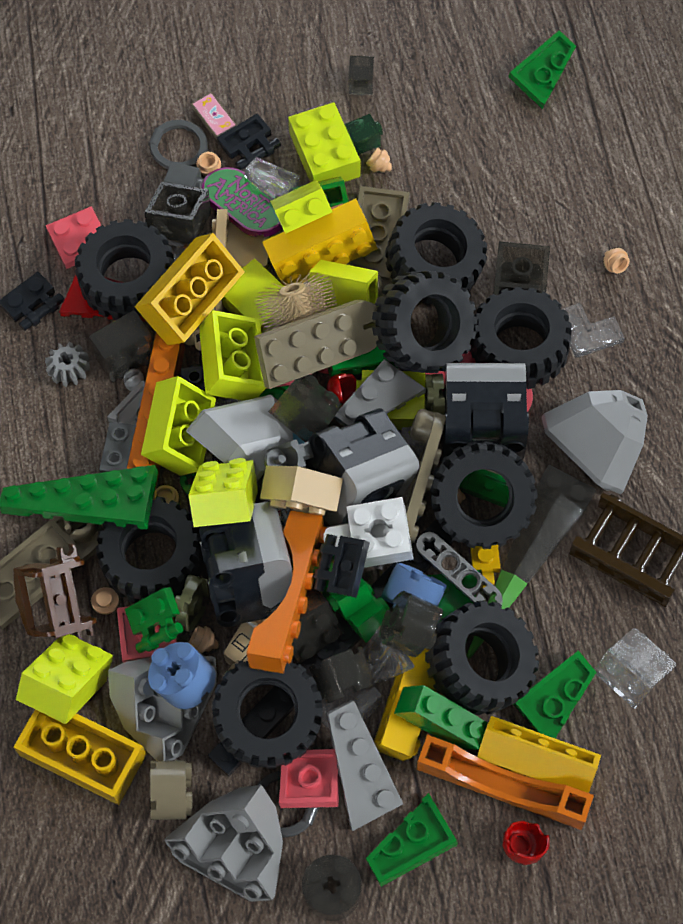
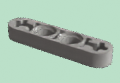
(462, 569)

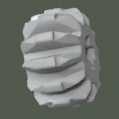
(59, 358)

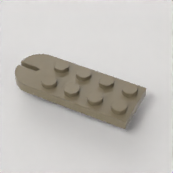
(382, 211)
(316, 342)
(428, 430)
(40, 549)

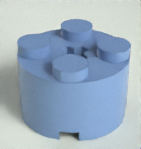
(415, 582)
(181, 675)

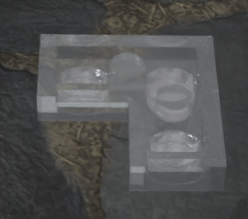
(591, 337)

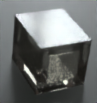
(361, 75)

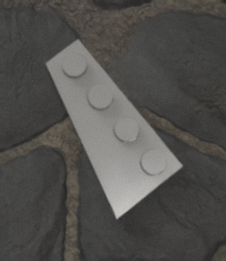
(363, 775)

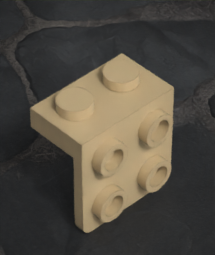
(238, 244)

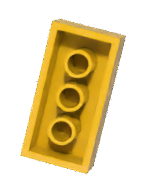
(333, 238)
(189, 289)
(82, 753)

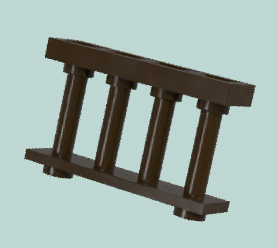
(611, 563)

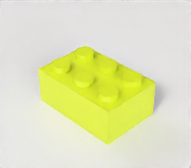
(324, 144)
(231, 356)
(172, 411)
(223, 492)
(64, 677)

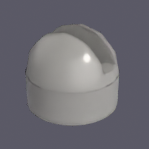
(133, 378)

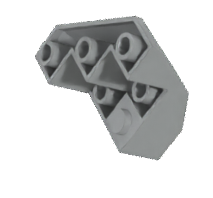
(241, 431)
(600, 434)
(148, 716)
(234, 843)

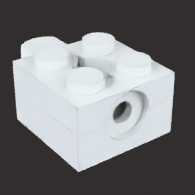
(382, 525)

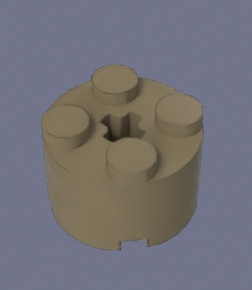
(168, 789)

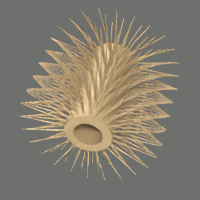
(295, 302)

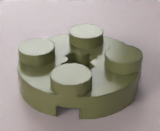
(434, 401)
(191, 602)

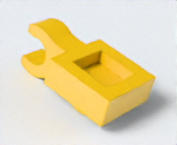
(487, 561)

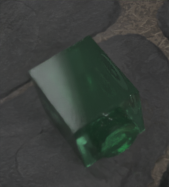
(364, 133)

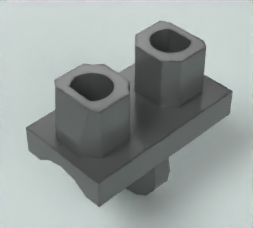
(289, 454)

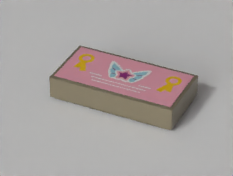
(213, 115)

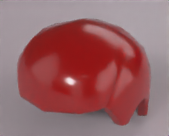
(342, 385)
(525, 842)

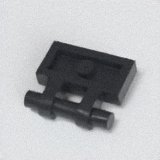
(246, 135)
(28, 296)
(347, 565)

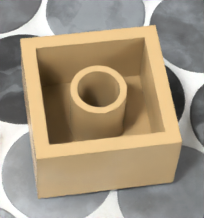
(301, 489)

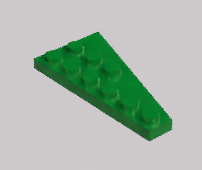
(92, 498)

